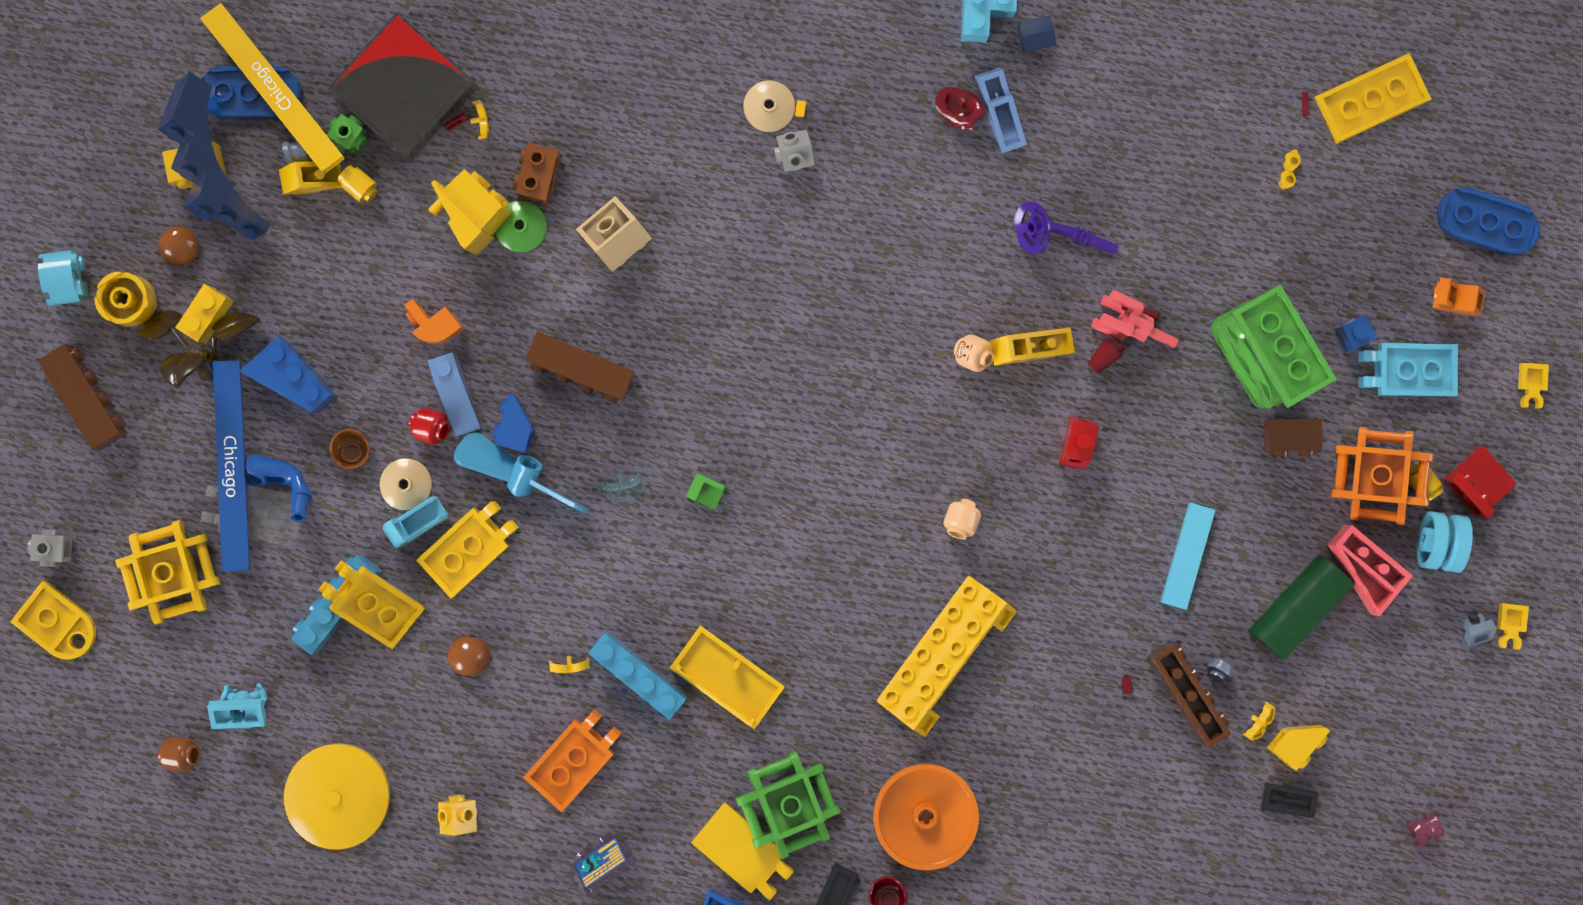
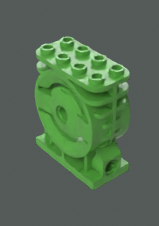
(1271, 350)

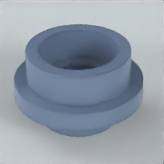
(1219, 670)

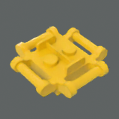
(167, 572)

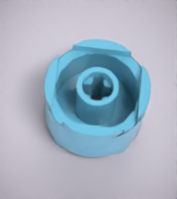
(62, 277)

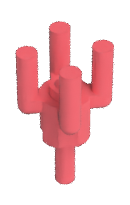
(1130, 322)

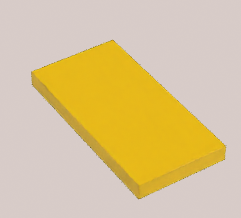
(1372, 98)

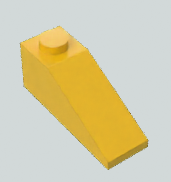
(1032, 346)

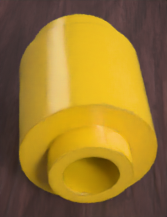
(358, 184)
(1434, 484)

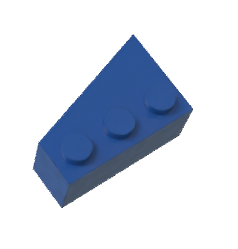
(289, 375)

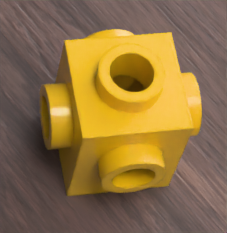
(457, 816)

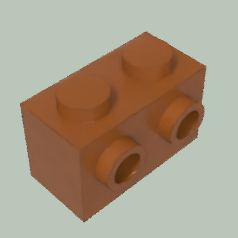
(537, 173)

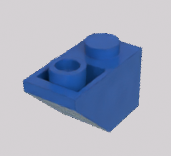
(515, 426)

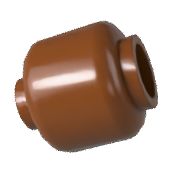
(178, 754)

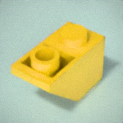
(1296, 744)

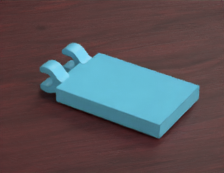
(1412, 369)

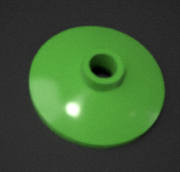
(532, 233)

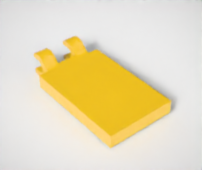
(466, 549)
(372, 604)
(729, 845)

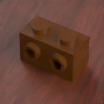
(1293, 435)

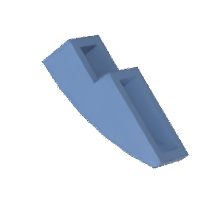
(1000, 109)

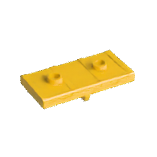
(727, 677)

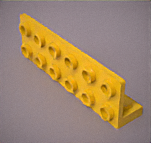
(943, 654)

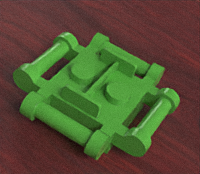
(788, 805)

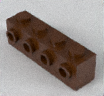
(580, 366)
(83, 397)
(1189, 695)

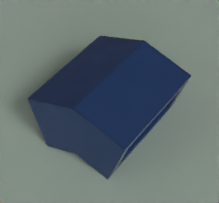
(1036, 34)

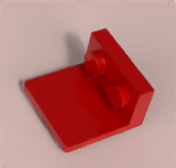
(1480, 482)

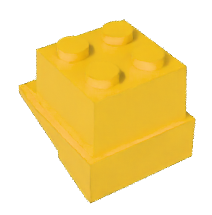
(472, 209)

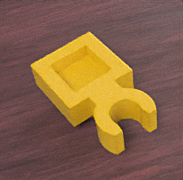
(1533, 379)
(1512, 620)

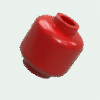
(429, 426)

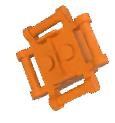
(1382, 475)

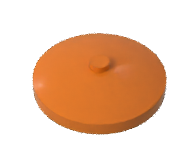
(925, 816)

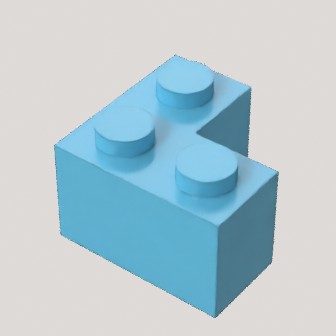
(977, 14)

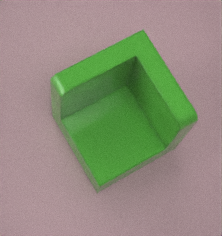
(706, 491)

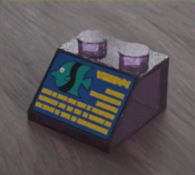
(603, 861)

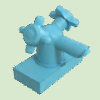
(238, 709)

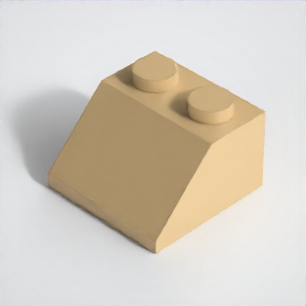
(614, 233)

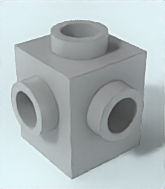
(794, 151)
(50, 548)

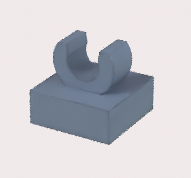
(1480, 632)

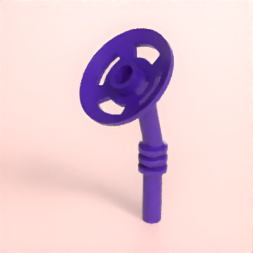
(1042, 226)

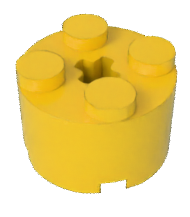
(111, 295)

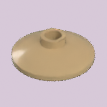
(769, 119)
(418, 484)

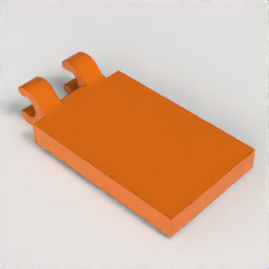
(572, 761)

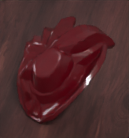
(959, 107)

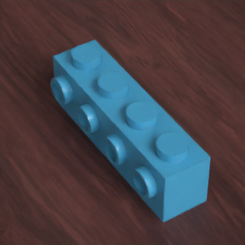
(322, 622)

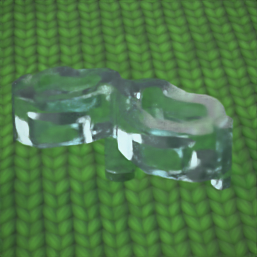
(622, 485)

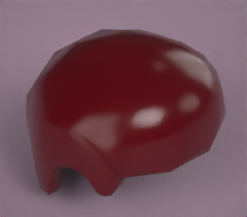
(888, 892)

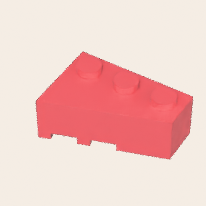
(1373, 571)

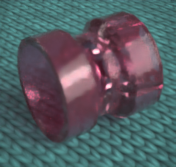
(1425, 829)

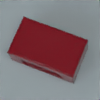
(1126, 685)

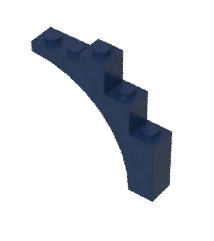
(195, 160)

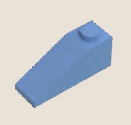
(454, 393)

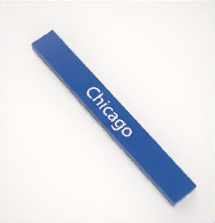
(231, 466)

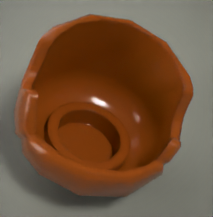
(178, 245)
(343, 451)
(468, 656)

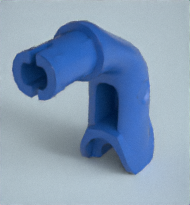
(269, 471)

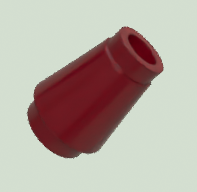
(1106, 354)

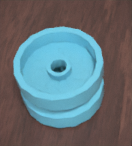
(1444, 542)

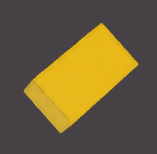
(800, 108)

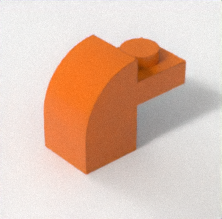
(1458, 298)
(434, 330)

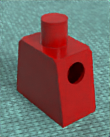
(1079, 442)

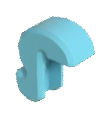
(415, 522)

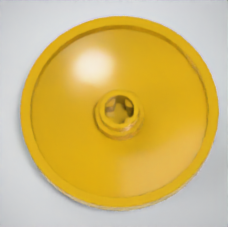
(337, 796)

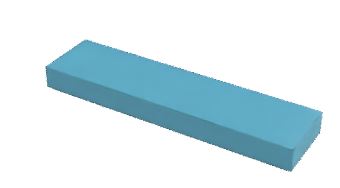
(1187, 556)

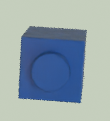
(1355, 333)

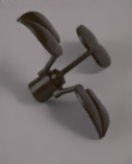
(179, 365)

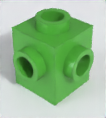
(354, 140)

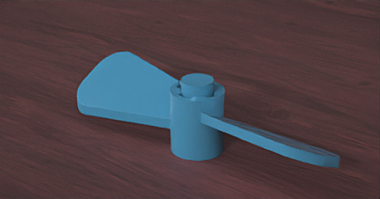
(521, 475)

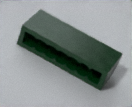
(1301, 607)

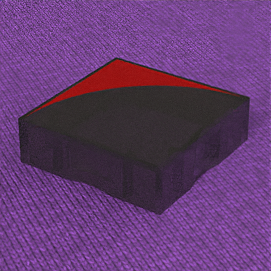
(403, 87)

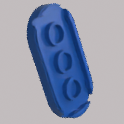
(237, 98)
(1488, 221)

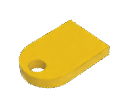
(54, 621)

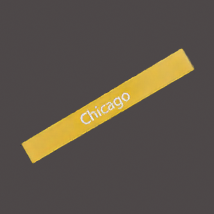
(272, 88)

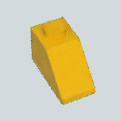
(307, 178)

